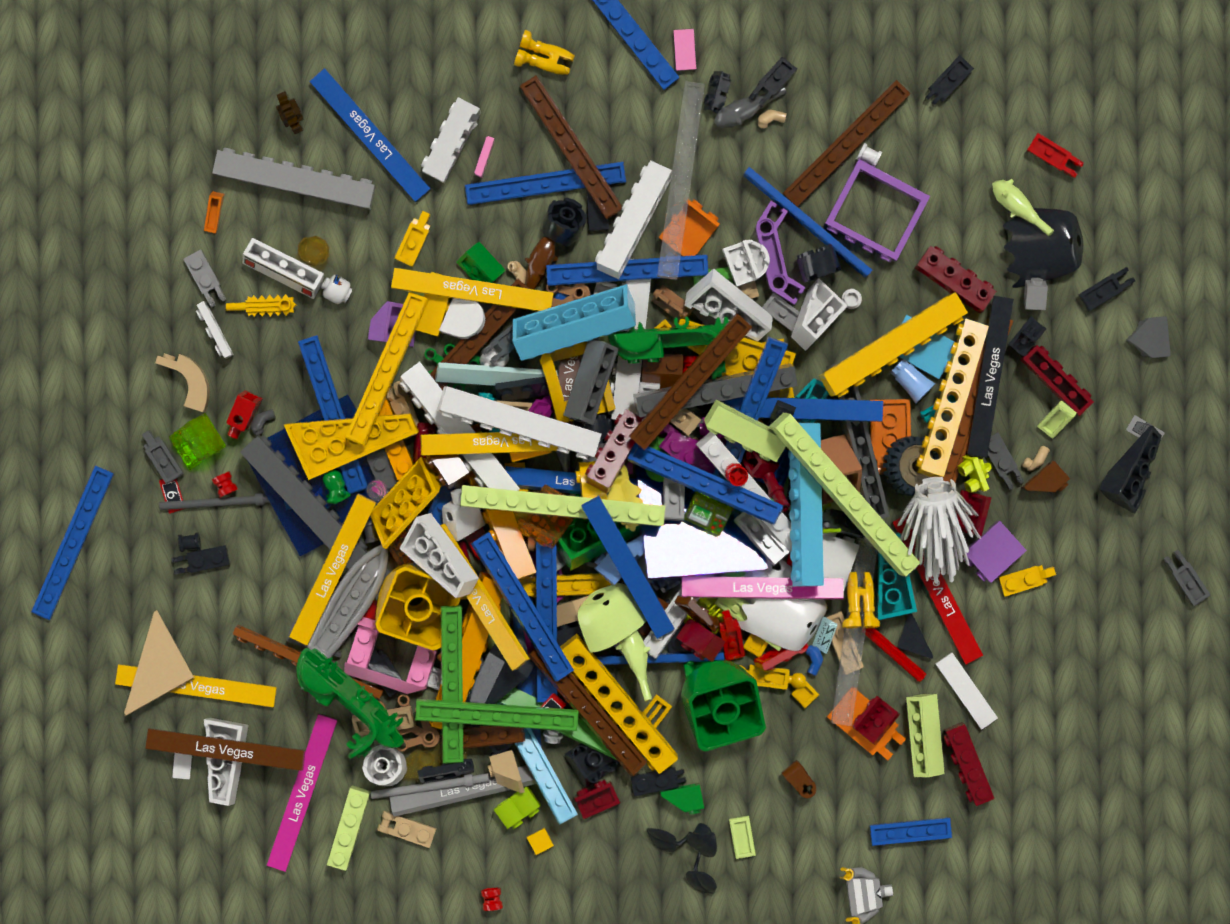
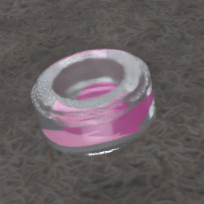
(376, 490)

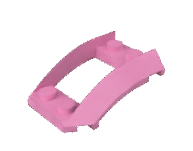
(361, 655)

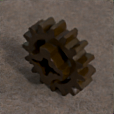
(290, 112)

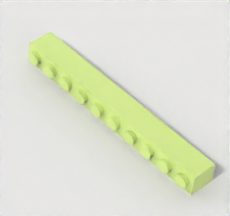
(844, 494)
(558, 505)

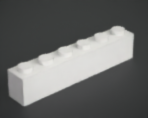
(634, 219)

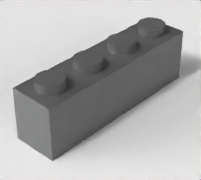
(590, 382)

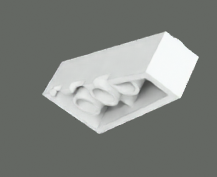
(438, 556)

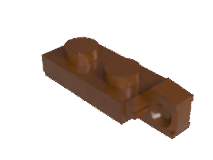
(697, 613)

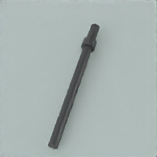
(258, 499)

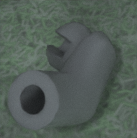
(259, 420)

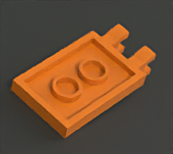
(894, 426)
(860, 706)

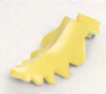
(625, 491)

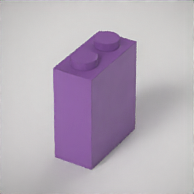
(994, 552)

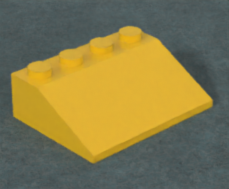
(405, 501)

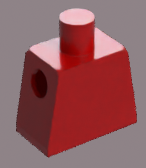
(245, 406)

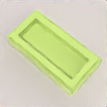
(1056, 419)
(742, 837)

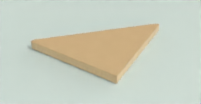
(159, 668)

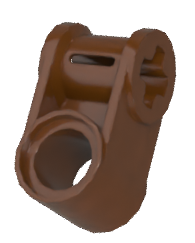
(797, 777)

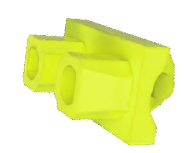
(977, 471)

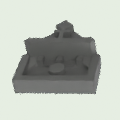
(1152, 337)

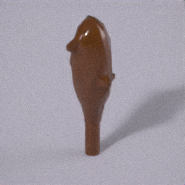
(542, 255)

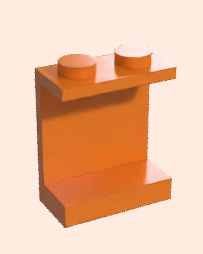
(698, 228)

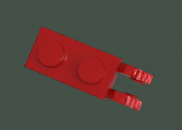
(1053, 154)

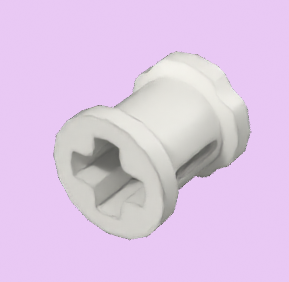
(869, 155)

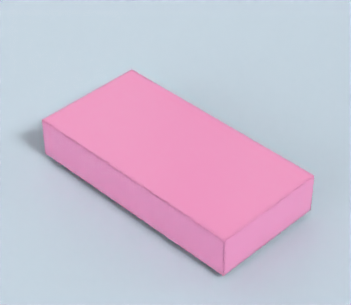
(684, 50)
(484, 156)

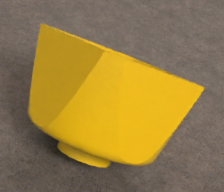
(412, 623)

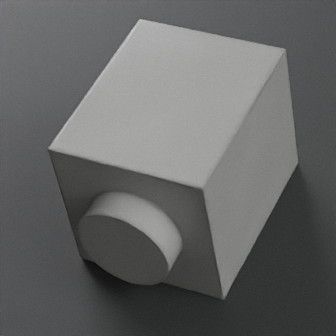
(1035, 294)

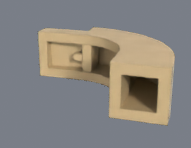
(198, 384)

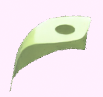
(612, 623)

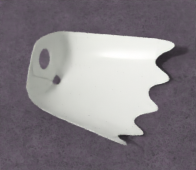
(783, 620)

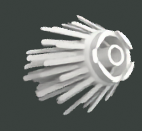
(938, 526)

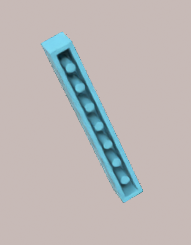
(806, 520)

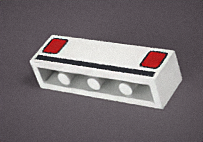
(283, 268)

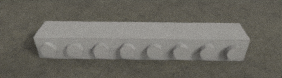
(294, 179)

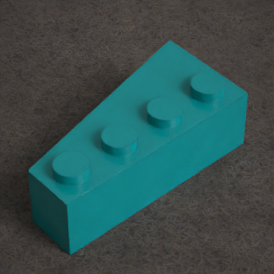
(893, 591)

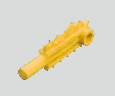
(264, 305)

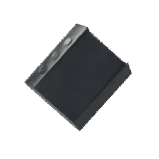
(590, 764)

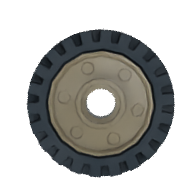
(899, 464)

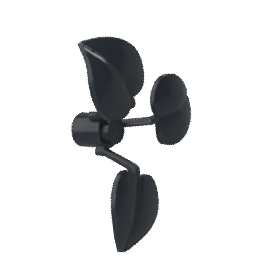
(702, 840)

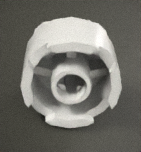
(374, 762)

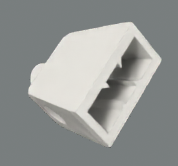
(459, 519)

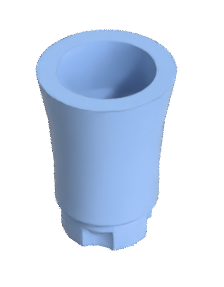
(912, 380)

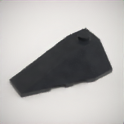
(1127, 477)
(497, 678)

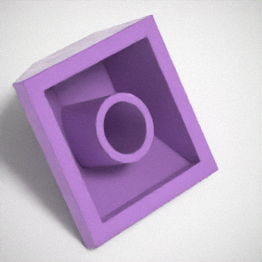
(384, 321)

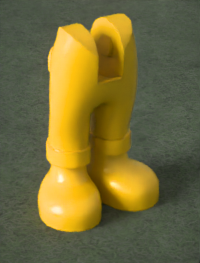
(552, 51)
(853, 594)

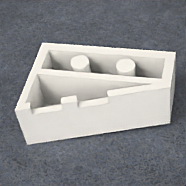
(816, 314)

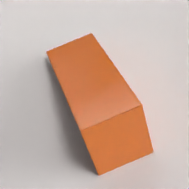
(213, 211)

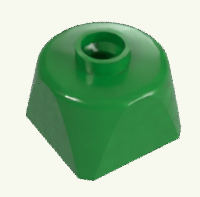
(722, 704)

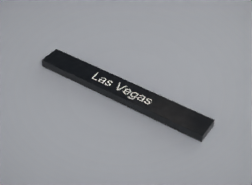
(990, 376)

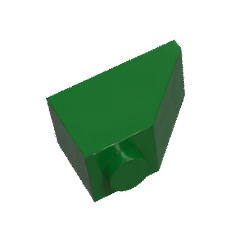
(685, 797)

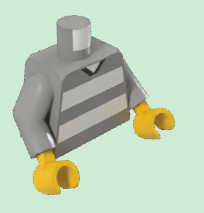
(864, 894)

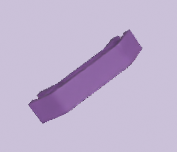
(776, 266)

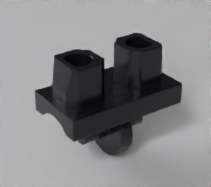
(1027, 336)

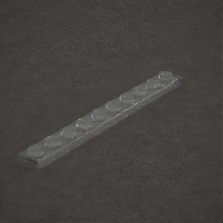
(681, 180)
(852, 644)

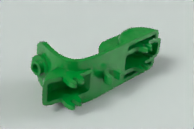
(649, 343)
(328, 682)

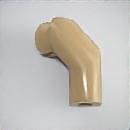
(769, 116)
(1037, 461)

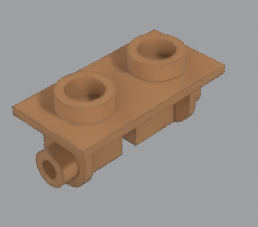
(671, 303)

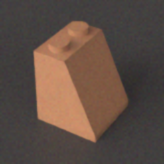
(844, 458)

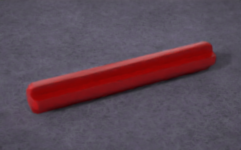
(895, 654)

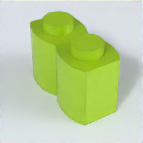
(517, 807)

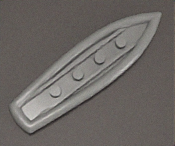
(350, 601)

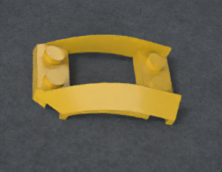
(559, 405)

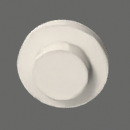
(852, 298)
(552, 736)

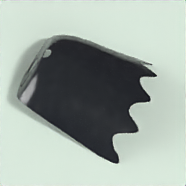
(1041, 254)

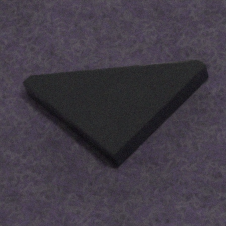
(913, 639)

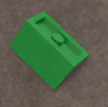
(480, 264)

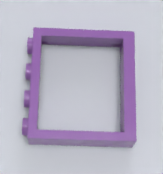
(890, 181)

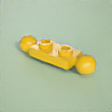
(776, 677)

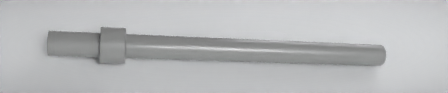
(467, 780)

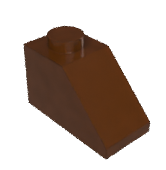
(1048, 479)

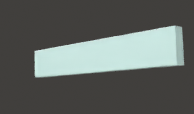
(483, 374)

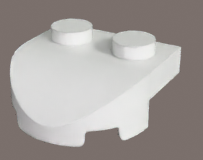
(746, 261)

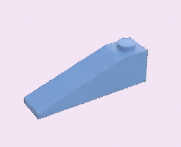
(608, 569)

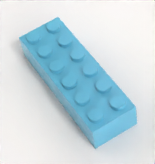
(574, 322)

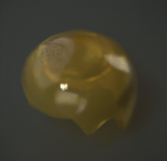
(313, 250)

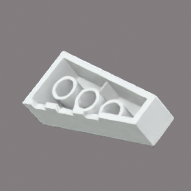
(451, 140)
(721, 298)
(224, 774)

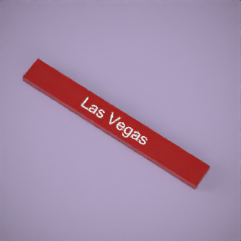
(946, 606)

